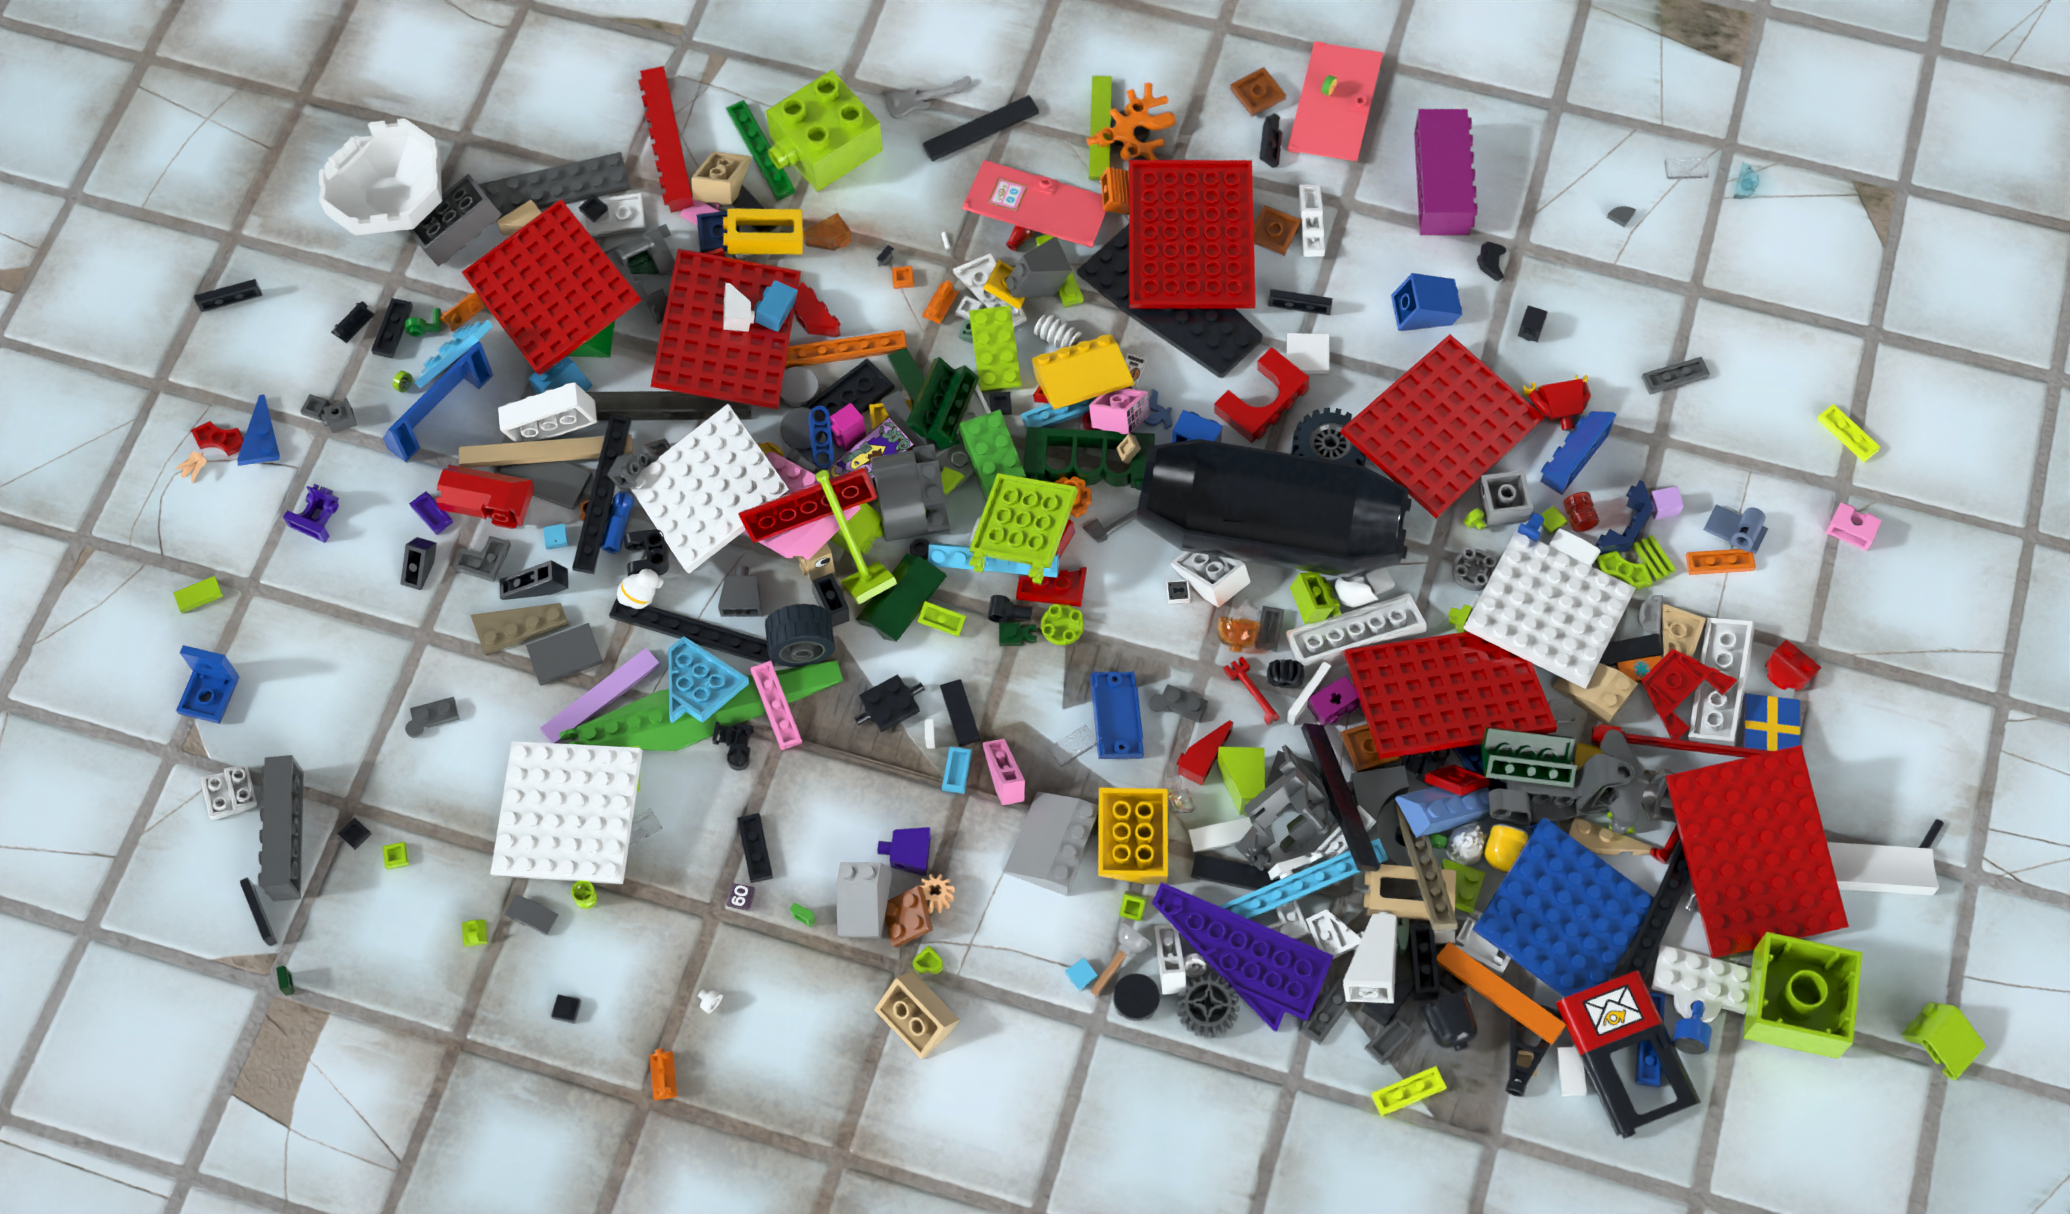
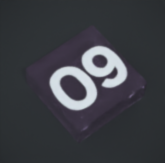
(741, 897)

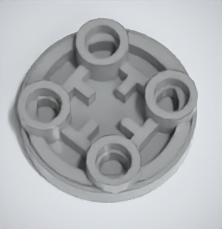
(799, 386)
(1473, 568)

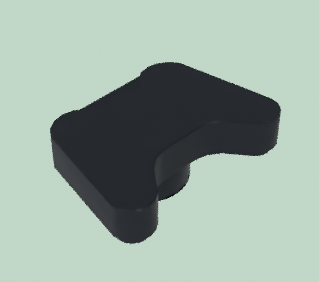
(1489, 260)

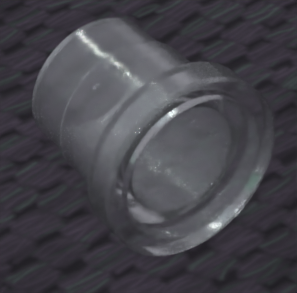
(1248, 610)

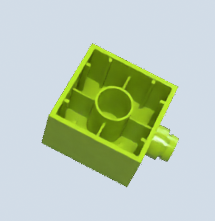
(823, 131)

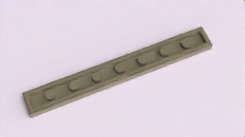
(1427, 876)

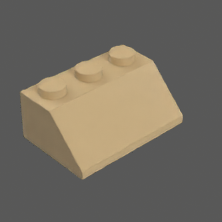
(916, 1014)

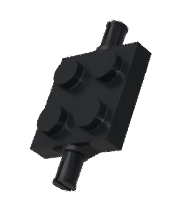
(889, 703)

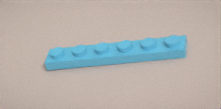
(959, 557)

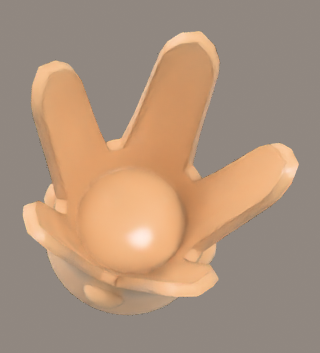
(194, 462)

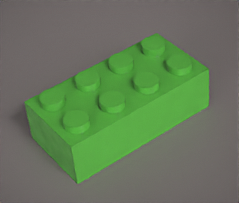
(990, 449)

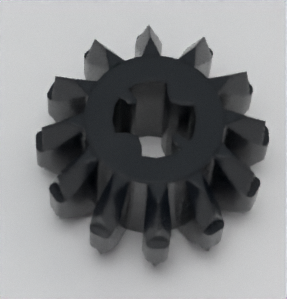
(1285, 673)

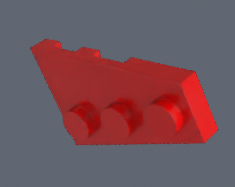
(1063, 589)

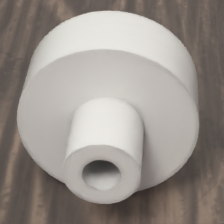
(1194, 965)
(710, 1000)

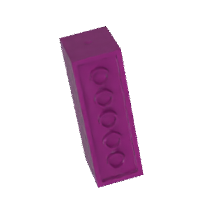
(1445, 172)

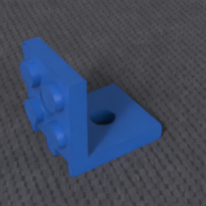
(211, 675)

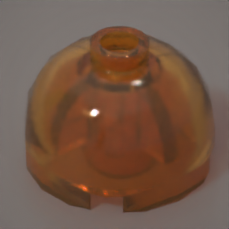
(1238, 633)

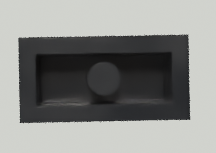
(831, 598)

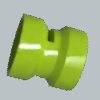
(580, 891)

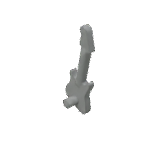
(903, 102)

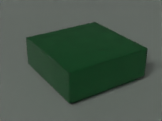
(285, 980)

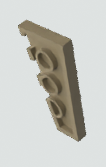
(512, 626)

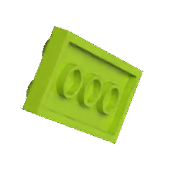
(995, 349)

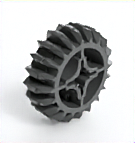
(1217, 1006)

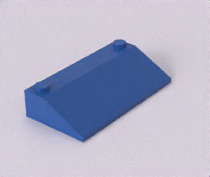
(471, 366)

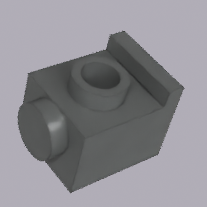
(339, 416)
(628, 467)

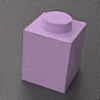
(1666, 503)

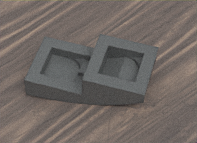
(531, 914)

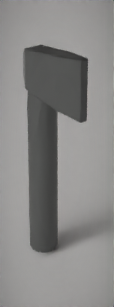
(1101, 534)

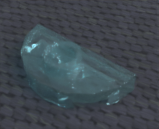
(1746, 182)

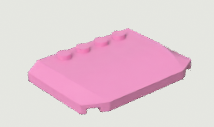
(812, 536)

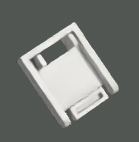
(1479, 948)

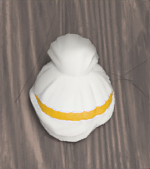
(639, 589)

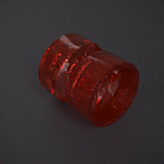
(1581, 511)

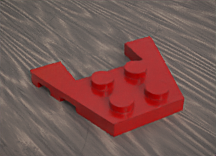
(1674, 681)

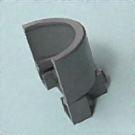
(908, 491)

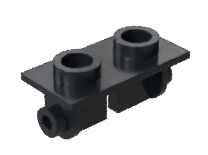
(353, 322)

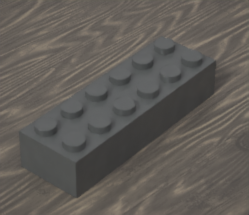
(281, 828)

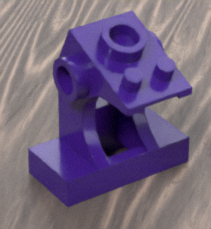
(302, 522)

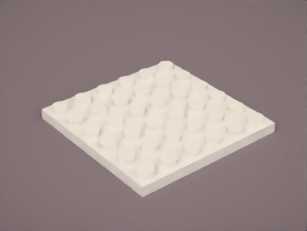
(703, 486)
(1550, 609)
(567, 812)

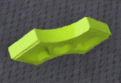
(1628, 572)

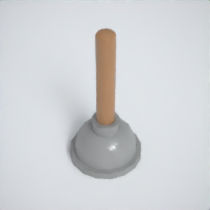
(1130, 942)

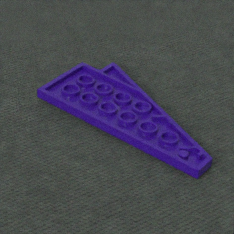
(1261, 964)

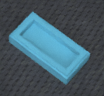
(957, 770)

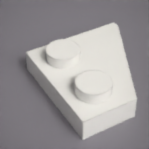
(1332, 934)

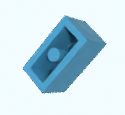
(775, 306)

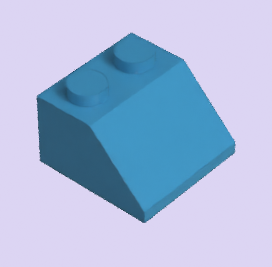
(559, 375)

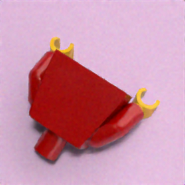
(1561, 399)

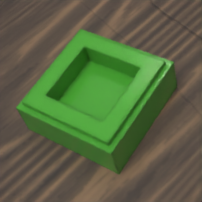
(802, 914)

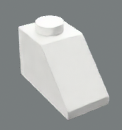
(736, 310)

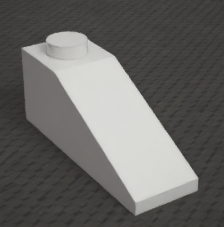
(1170, 959)

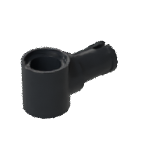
(1002, 609)

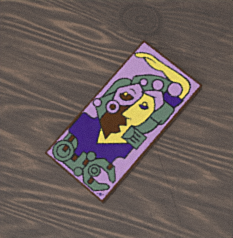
(883, 440)

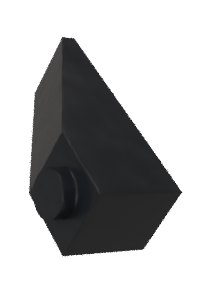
(535, 581)

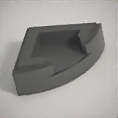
(1621, 215)

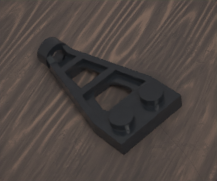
(1518, 1072)

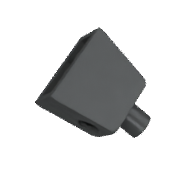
(740, 595)

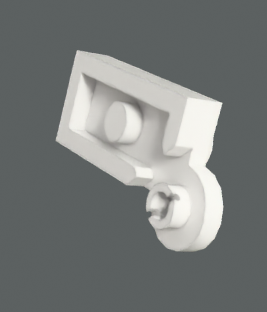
(1292, 866)

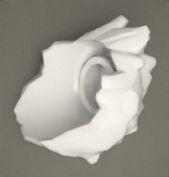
(1466, 845)

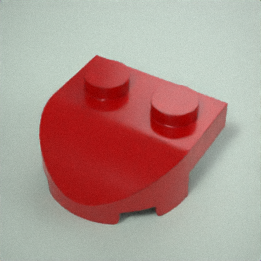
(1790, 667)

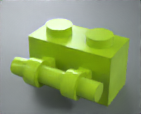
(1314, 597)

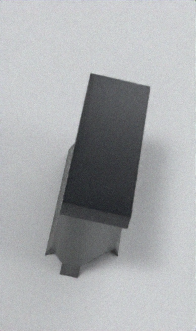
(885, 256)

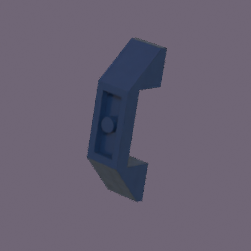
(1641, 503)

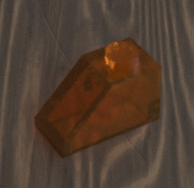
(828, 234)

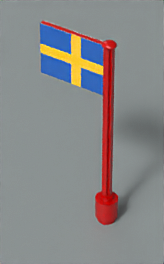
(1768, 727)

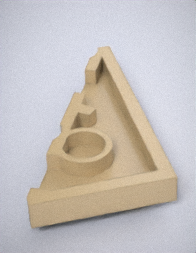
(1605, 841)

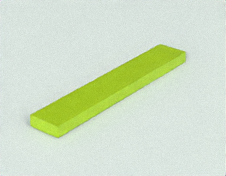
(1100, 118)

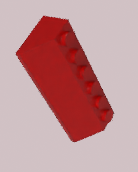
(807, 505)

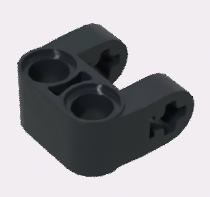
(643, 540)

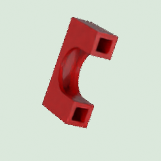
(1253, 421)

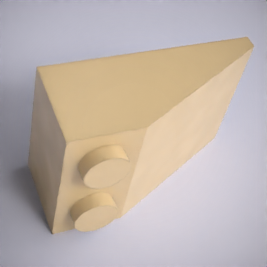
(720, 178)
(1604, 694)

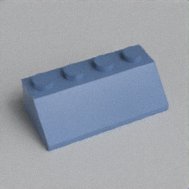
(1440, 810)

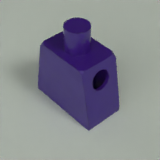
(908, 849)

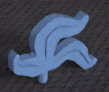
(1161, 413)

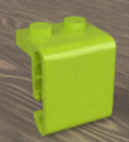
(1946, 1037)

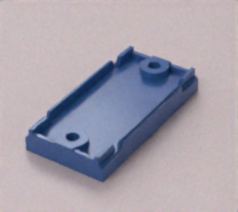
(1117, 715)

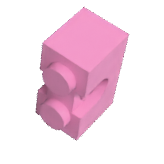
(1843, 528)

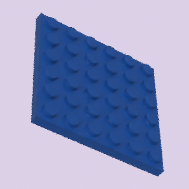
(1563, 912)

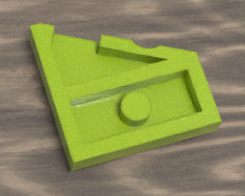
(1467, 884)

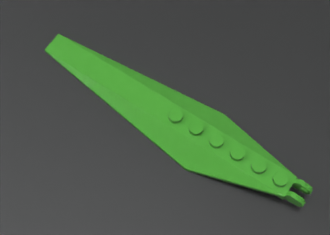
(649, 724)

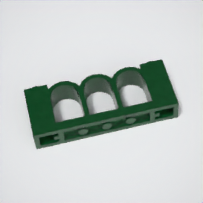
(1040, 438)

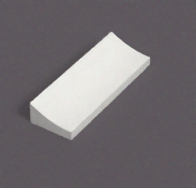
(1372, 625)
(1727, 649)
(1884, 868)

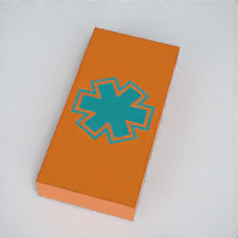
(1637, 668)

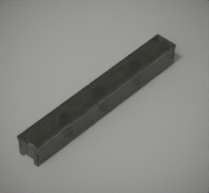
(662, 405)

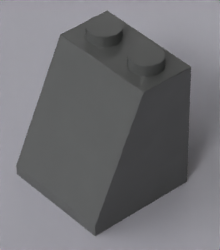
(1040, 271)

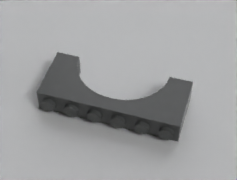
(1373, 792)

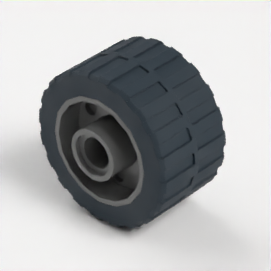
(799, 635)

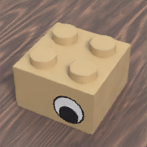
(819, 564)

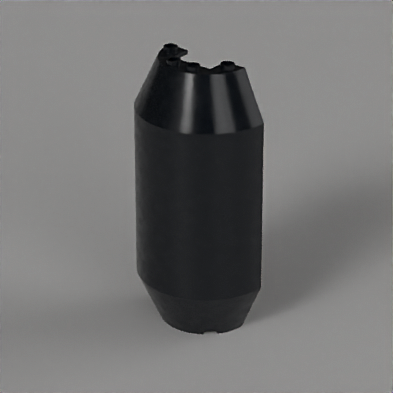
(1305, 508)

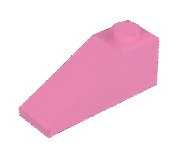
(1004, 772)

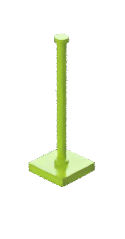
(869, 579)

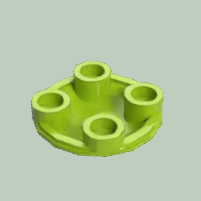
(1062, 624)

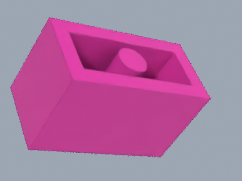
(847, 427)

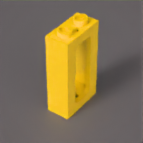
(763, 242)

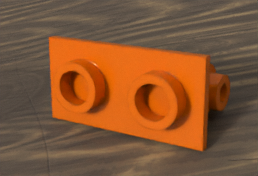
(940, 302)
(463, 311)
(663, 1075)

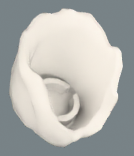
(1354, 592)

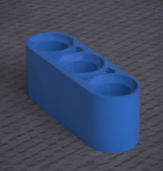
(824, 427)

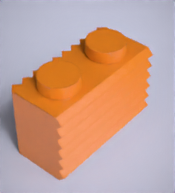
(1115, 190)

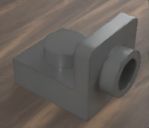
(652, 451)

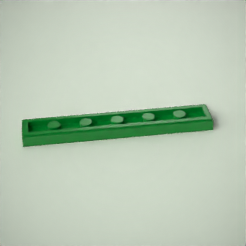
(758, 148)

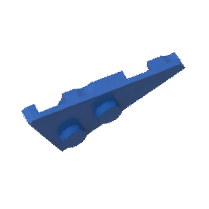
(260, 439)

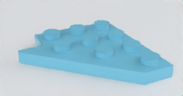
(449, 351)
(699, 681)

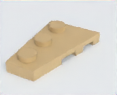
(1680, 630)

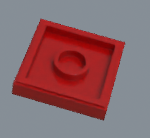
(1457, 780)

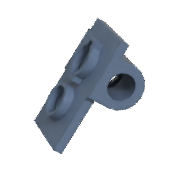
(1740, 531)

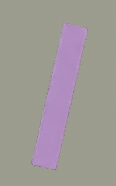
(601, 695)

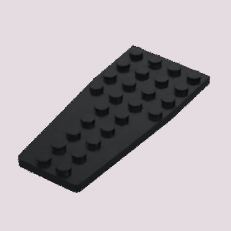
(1208, 336)

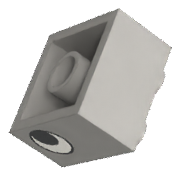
(1505, 497)

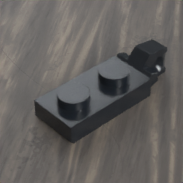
(1271, 141)

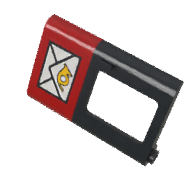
(1613, 1019)

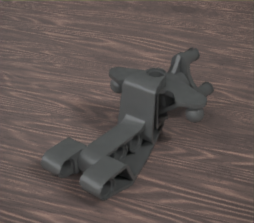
(1603, 782)

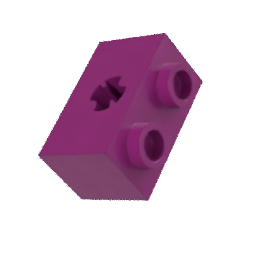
(1339, 691)

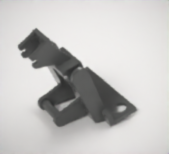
(662, 258)
(1294, 787)

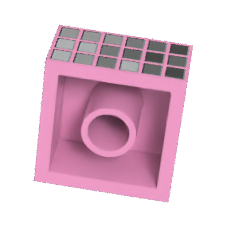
(1120, 410)

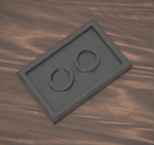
(564, 654)

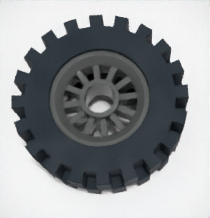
(1311, 438)

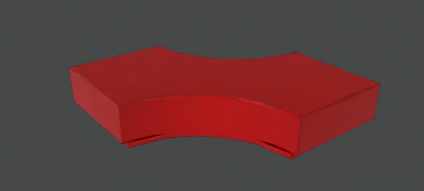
(211, 436)

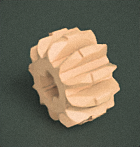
(941, 886)

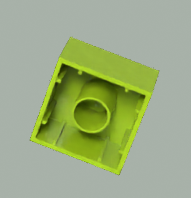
(1803, 995)

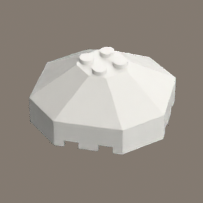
(383, 179)

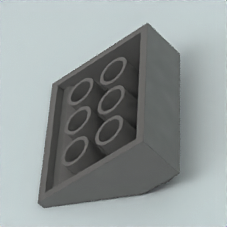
(455, 221)

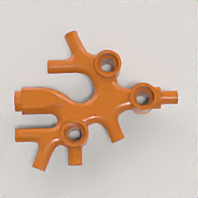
(1136, 116)

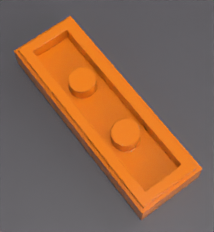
(1719, 561)

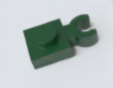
(1011, 634)

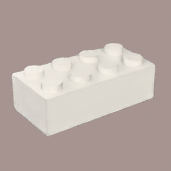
(547, 414)

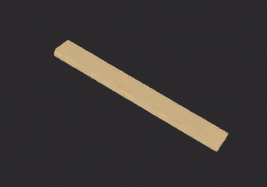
(534, 452)

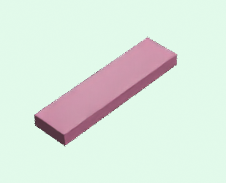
(776, 705)

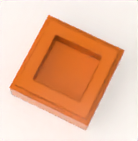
(902, 277)

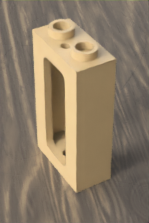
(1401, 908)

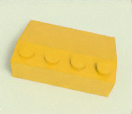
(1082, 371)
(1133, 834)

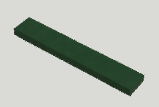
(912, 381)

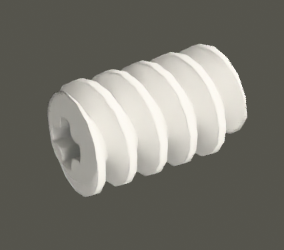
(1055, 333)

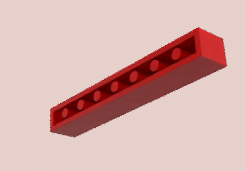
(667, 139)

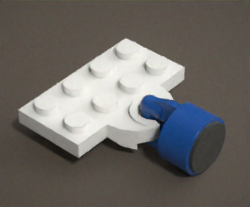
(1699, 991)

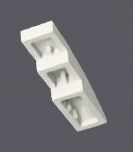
(1312, 221)

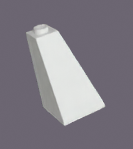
(1373, 965)

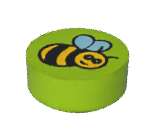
(402, 381)

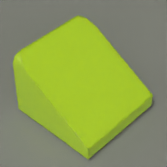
(1133, 906)

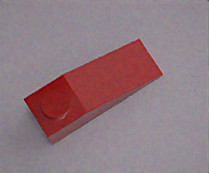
(1203, 754)

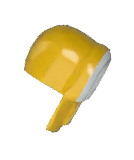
(1504, 846)

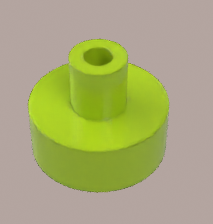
(1474, 519)

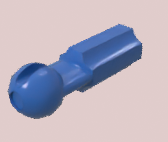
(617, 522)

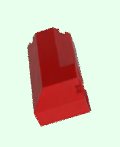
(485, 495)

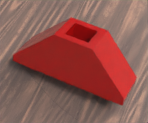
(814, 315)

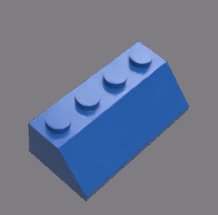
(1577, 451)

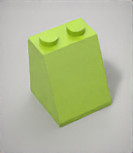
(865, 527)
(1242, 773)

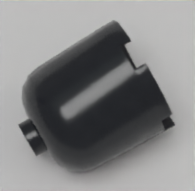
(1451, 1021)

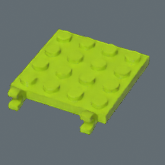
(1022, 523)

